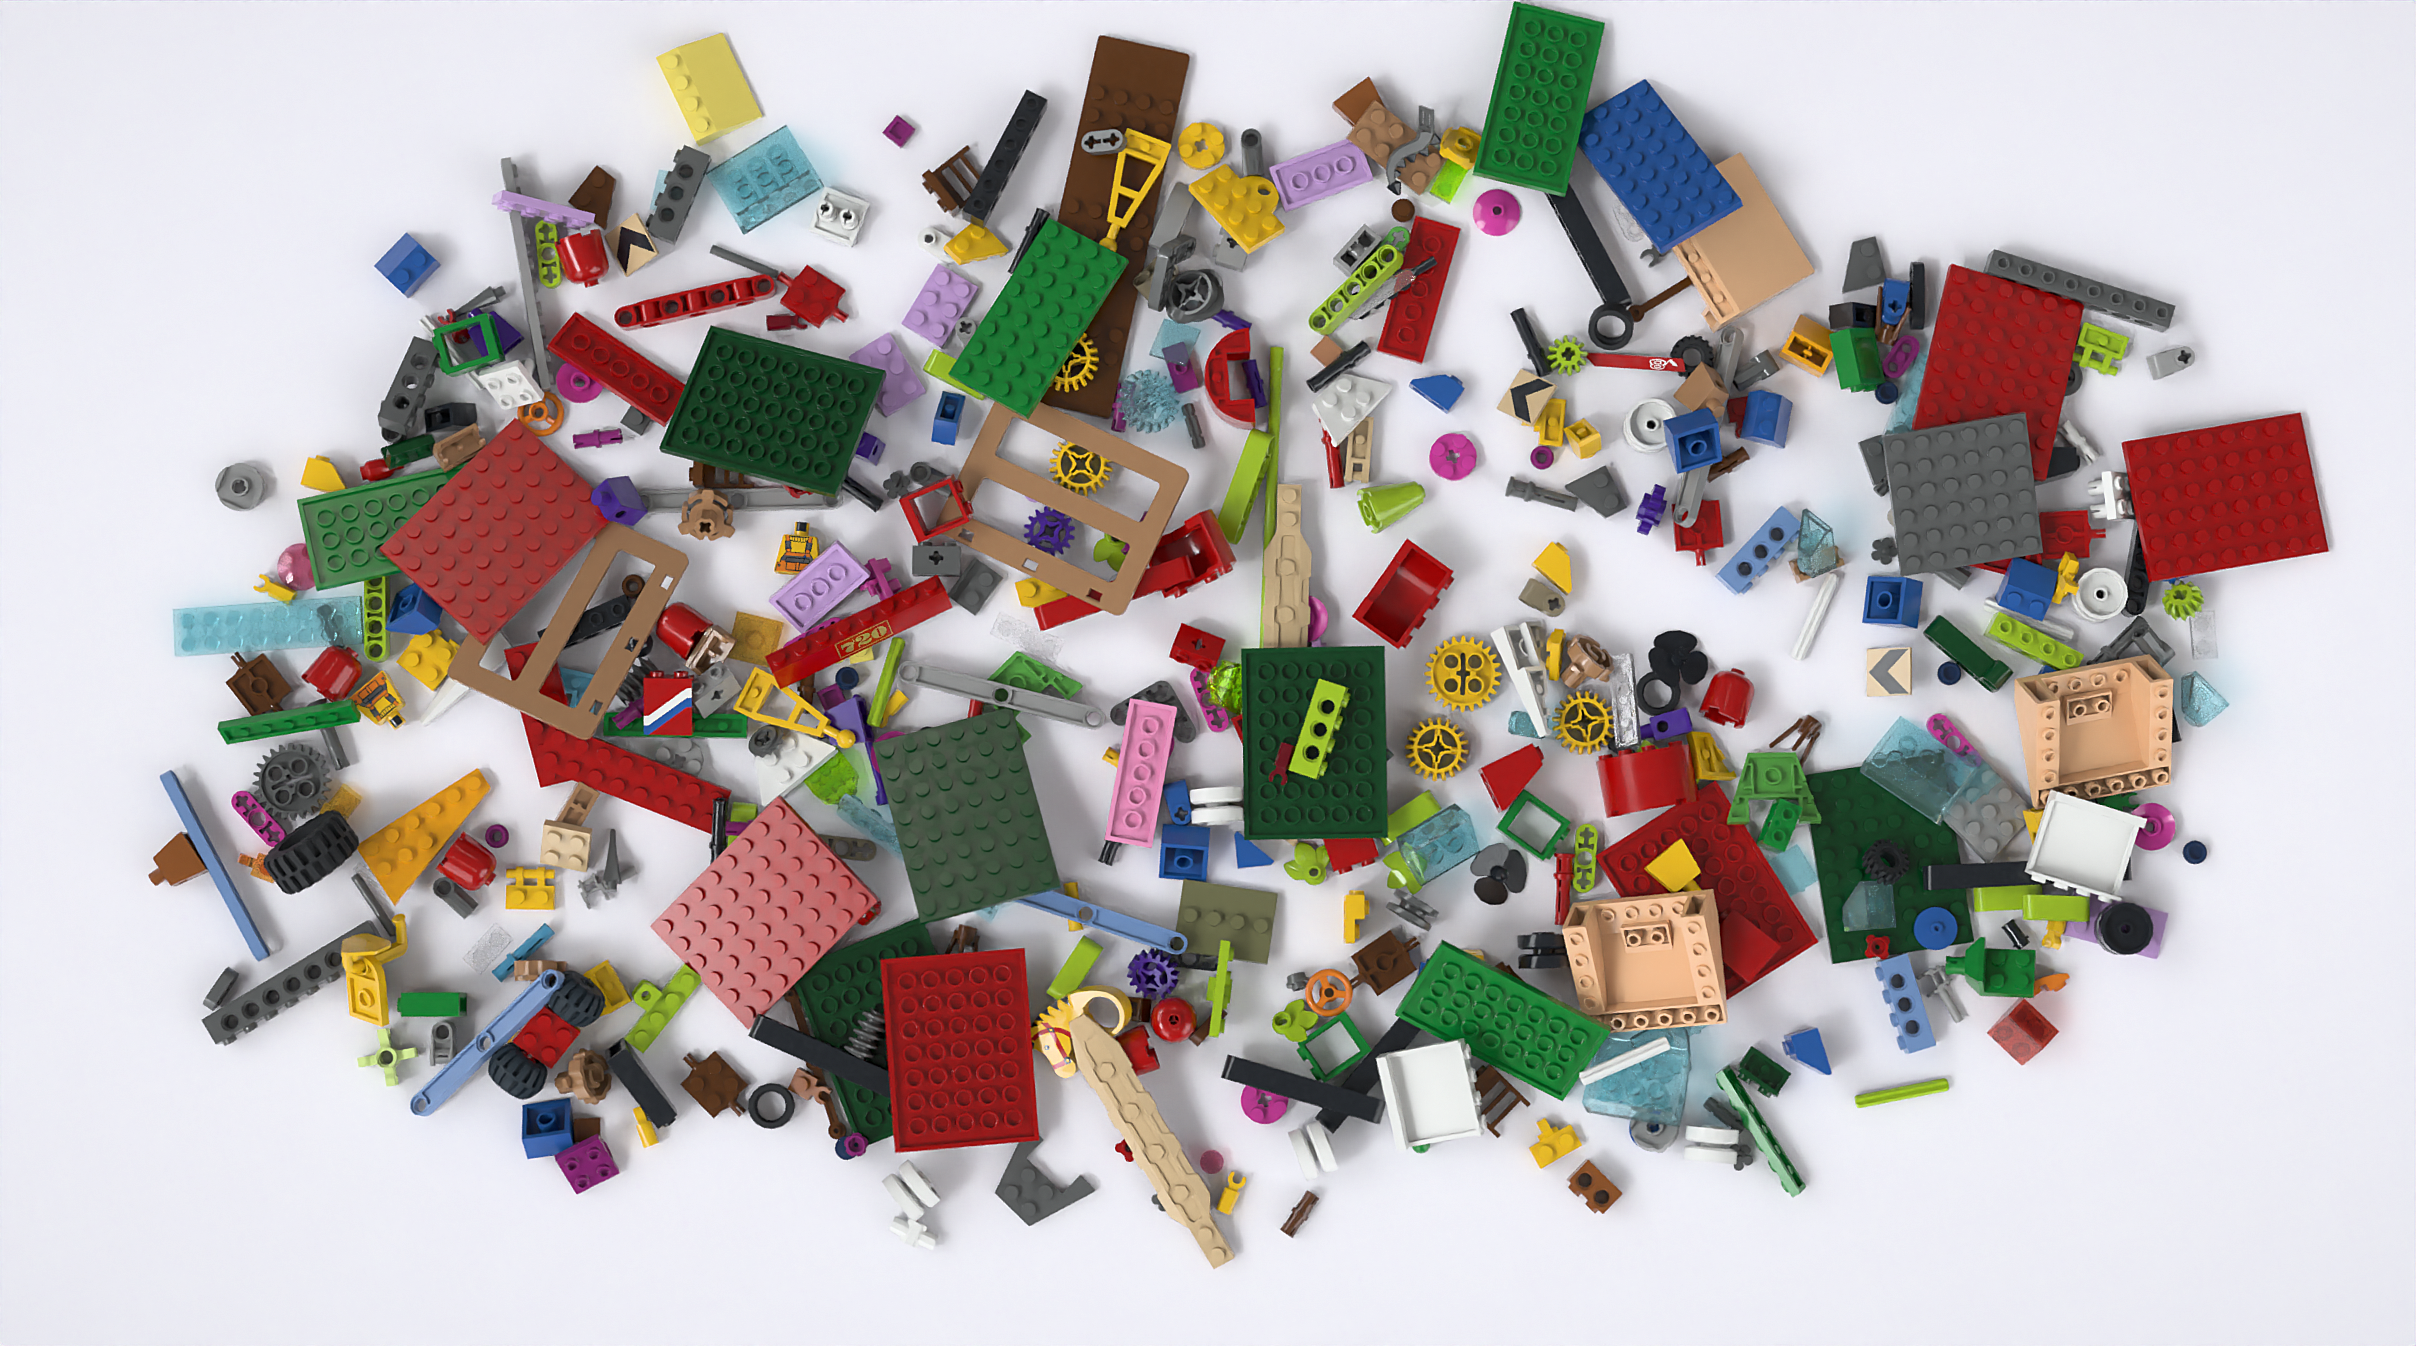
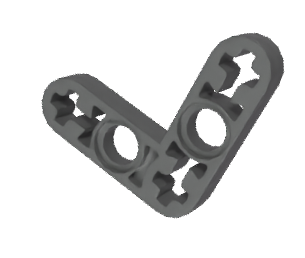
(1168, 256)
(1170, 699)

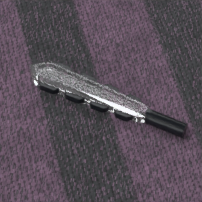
(1389, 289)

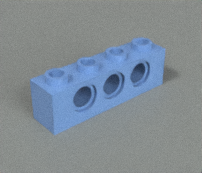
(1730, 575)
(1923, 1036)

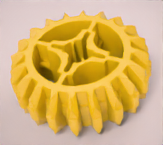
(1078, 360)
(1066, 480)
(1581, 711)
(1421, 748)

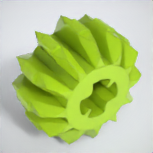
(1560, 349)
(2183, 600)

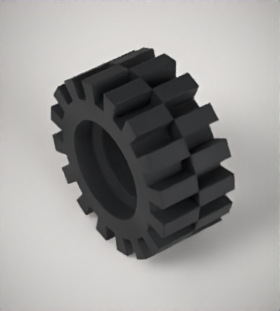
(1695, 343)
(1892, 855)

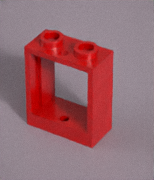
(915, 518)

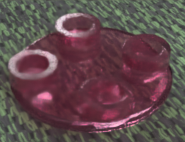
(295, 567)

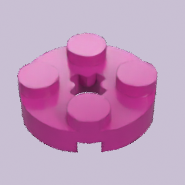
(1465, 462)
(1258, 1112)

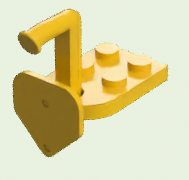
(365, 976)

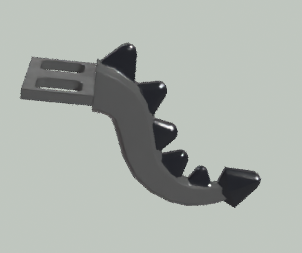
(1412, 148)

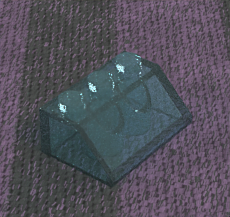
(1438, 844)

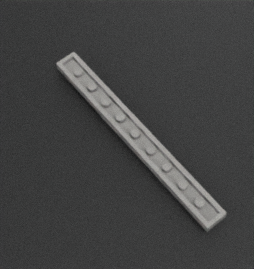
(529, 285)

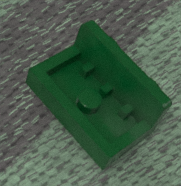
(408, 451)
(1763, 1072)

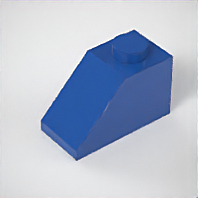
(1439, 390)
(948, 418)

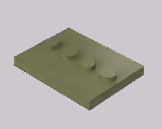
(1229, 914)

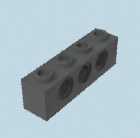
(670, 230)
(397, 419)

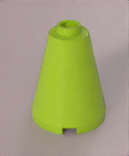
(1388, 503)

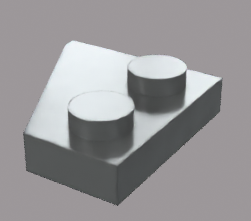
(1874, 458)
(1598, 492)

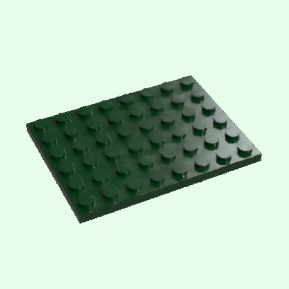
(773, 411)
(1275, 703)
(966, 816)
(1854, 817)
(834, 999)

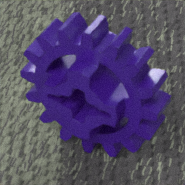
(1651, 509)
(1059, 526)
(1153, 974)

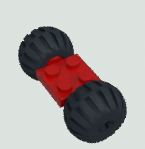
(544, 1039)

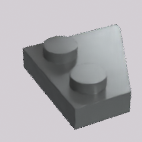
(1864, 266)

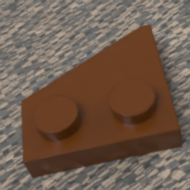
(595, 195)

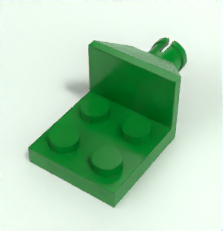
(1996, 970)

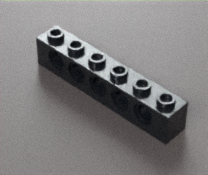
(1004, 159)

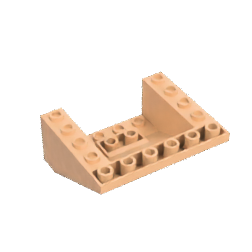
(1744, 254)
(2096, 729)
(1648, 960)

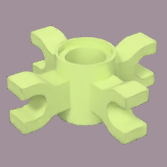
(385, 1045)

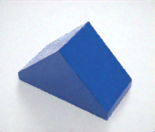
(1248, 854)

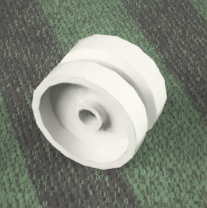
(1635, 425)
(2112, 591)
(1217, 809)
(1711, 1144)
(1313, 1150)
(915, 1187)

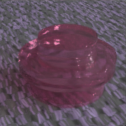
(1211, 1161)

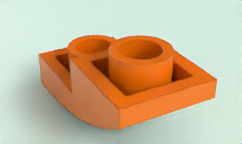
(2050, 982)

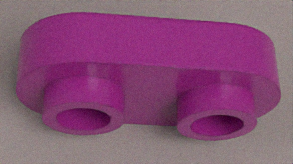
(1900, 357)

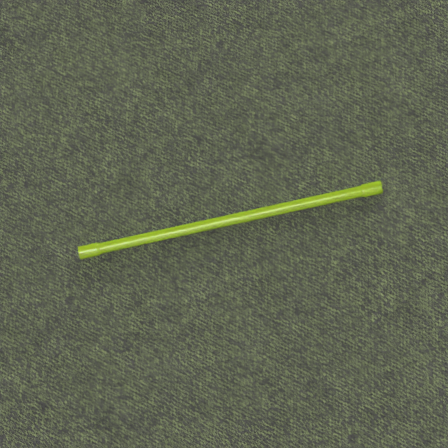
(1276, 366)

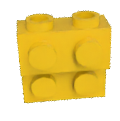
(429, 658)
(1354, 909)

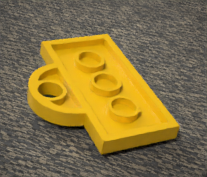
(1240, 206)

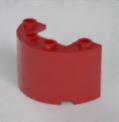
(1231, 347)
(1203, 543)
(1404, 594)
(1647, 779)

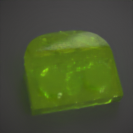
(1226, 686)
(833, 780)

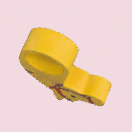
(1051, 1028)

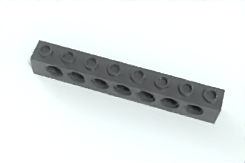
(2093, 294)
(217, 1022)

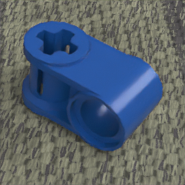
(1894, 298)
(1178, 798)

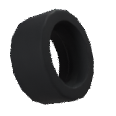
(1618, 311)
(1654, 711)
(753, 1103)

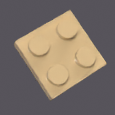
(566, 845)

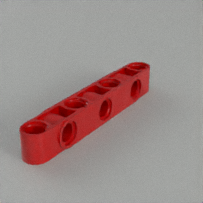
(695, 302)

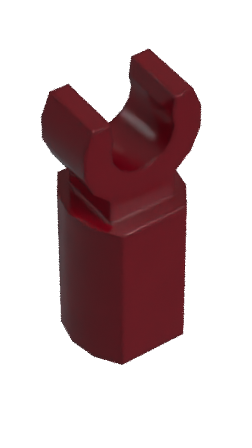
(783, 322)
(1283, 762)

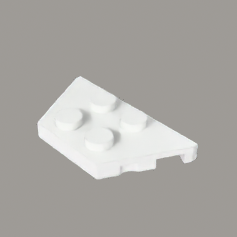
(1347, 404)
(790, 764)

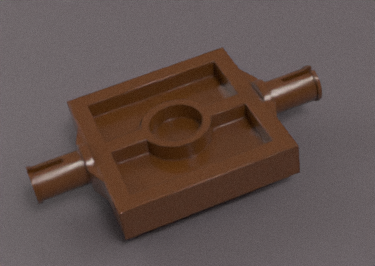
(258, 685)
(1383, 962)
(714, 1084)

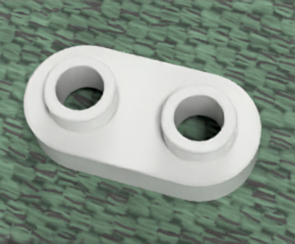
(935, 248)

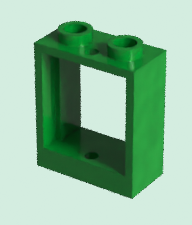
(491, 338)
(1857, 359)
(1513, 811)
(1783, 819)
(433, 1004)
(1355, 1035)

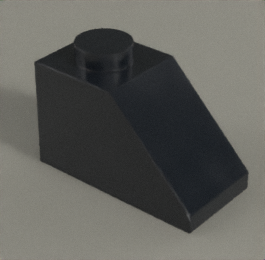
(1852, 316)
(450, 417)

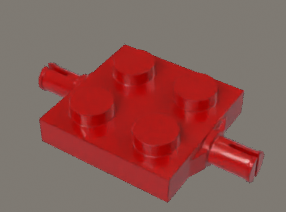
(813, 296)
(2066, 532)
(1703, 534)

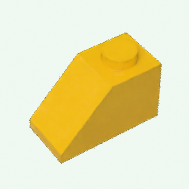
(1583, 439)
(322, 475)
(1555, 566)

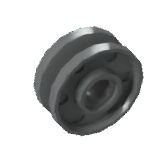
(1412, 909)

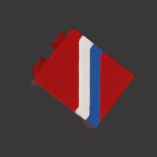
(668, 703)

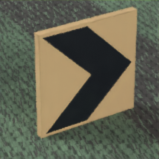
(631, 244)
(1526, 397)
(1889, 672)

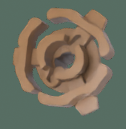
(704, 512)
(1586, 661)
(532, 969)
(582, 1077)

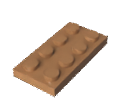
(1380, 133)

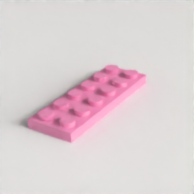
(1140, 773)

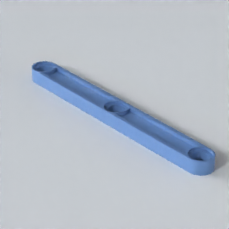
(214, 865)
(1105, 920)
(475, 1055)

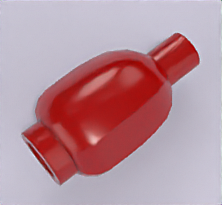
(377, 470)

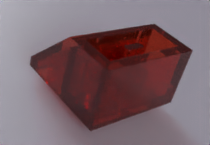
(2022, 1031)

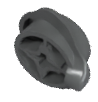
(1195, 303)

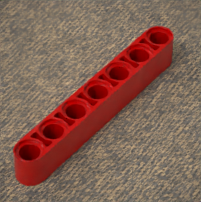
(1152, 581)

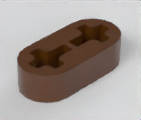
(1203, 1031)

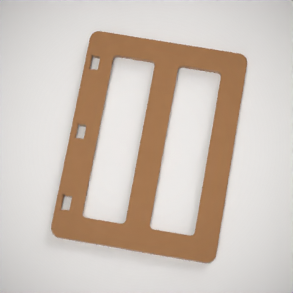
(1141, 536)
(524, 692)

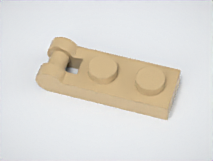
(1359, 451)

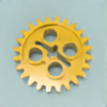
(1484, 674)

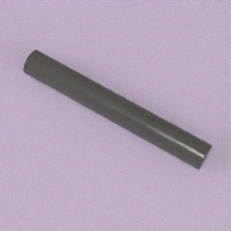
(743, 261)
(374, 905)

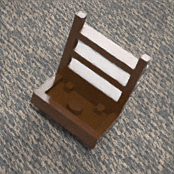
(947, 196)
(705, 477)
(1487, 1078)

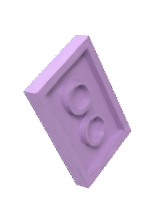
(939, 306)
(900, 384)

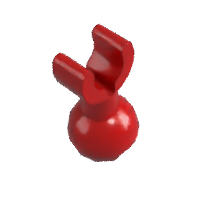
(458, 335)

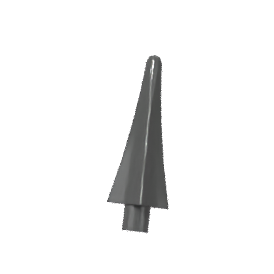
(485, 298)
(612, 872)

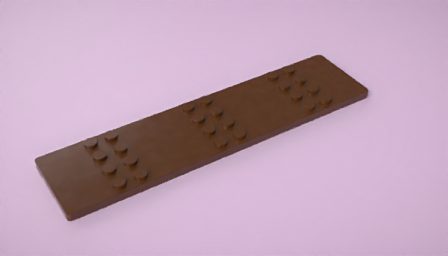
(1140, 91)

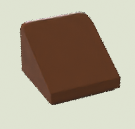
(1140, 1009)
(586, 1128)

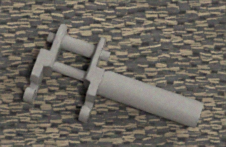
(625, 874)
(1942, 992)

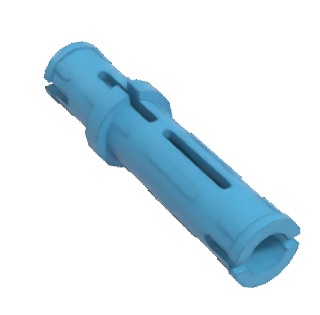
(523, 952)

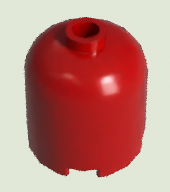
(583, 258)
(681, 628)
(334, 672)
(1728, 698)
(468, 863)
(1183, 1010)
(1136, 1047)

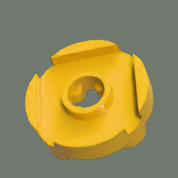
(1452, 146)
(1206, 158)

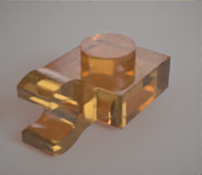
(257, 866)

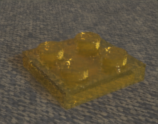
(755, 638)

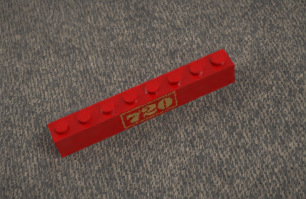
(858, 631)

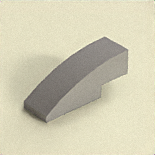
(1173, 216)

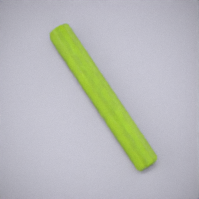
(885, 682)
(1901, 1093)

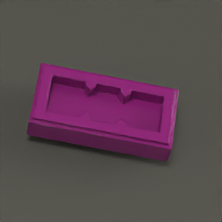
(1182, 377)

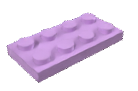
(1320, 174)
(549, 211)
(819, 586)
(2085, 930)

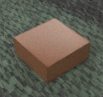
(1326, 351)

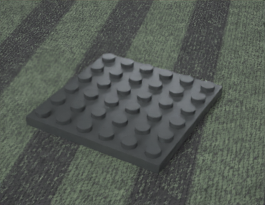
(1962, 493)

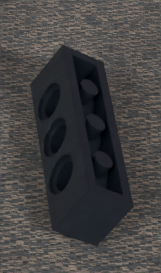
(599, 620)

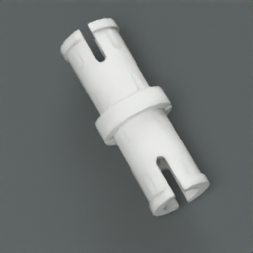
(2077, 440)

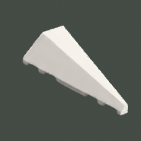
(1522, 657)
(452, 691)

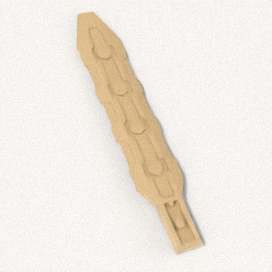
(1287, 576)
(1147, 1135)

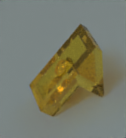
(344, 801)

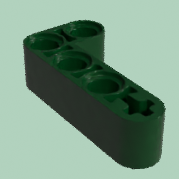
(1966, 654)

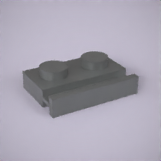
(975, 586)

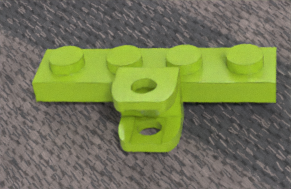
(1220, 989)
(660, 1005)

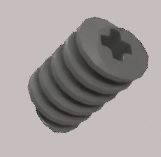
(635, 680)
(867, 1035)

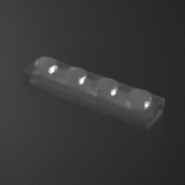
(1625, 702)

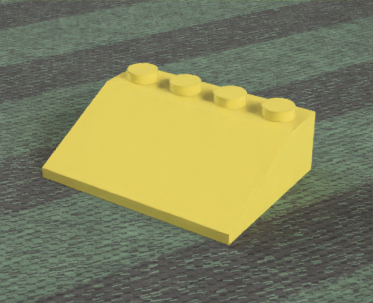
(709, 88)

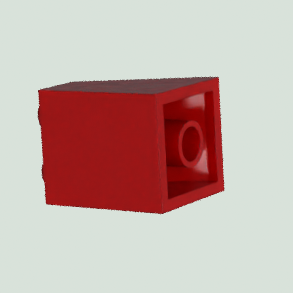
(1510, 774)
(1743, 945)

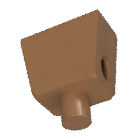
(1703, 390)

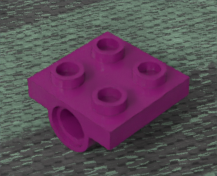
(587, 1163)

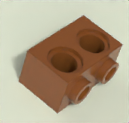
(1597, 1183)

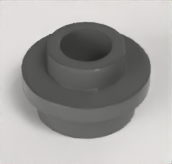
(1297, 981)

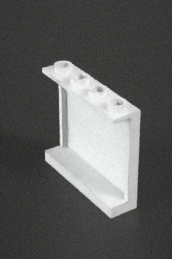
(2083, 846)
(1431, 1093)

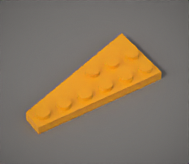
(413, 841)

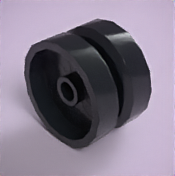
(2137, 932)
(1543, 949)

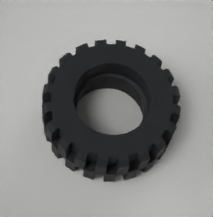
(311, 852)

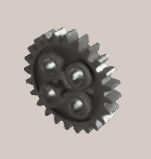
(286, 761)

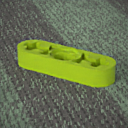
(544, 272)
(1580, 840)

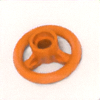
(556, 423)
(1318, 1007)

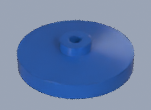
(1935, 928)

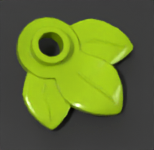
(1109, 550)
(1307, 860)
(1400, 874)
(1296, 1021)

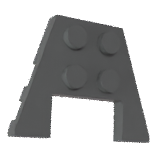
(1031, 1192)

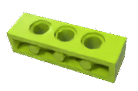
(2032, 643)
(1301, 762)

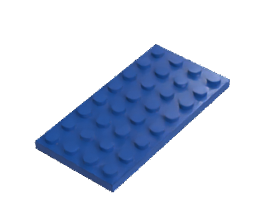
(1655, 166)

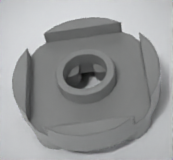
(235, 474)
(685, 748)
(1656, 1141)

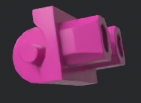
(876, 582)

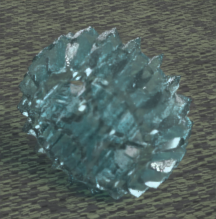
(1151, 386)

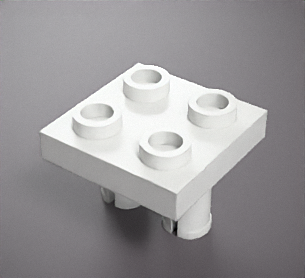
(838, 217)
(512, 383)
(2117, 495)

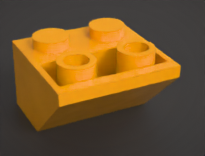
(1808, 346)

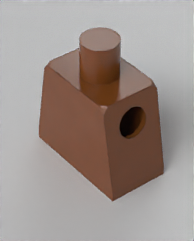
(1356, 101)
(178, 862)

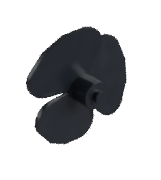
(1672, 653)
(1501, 868)

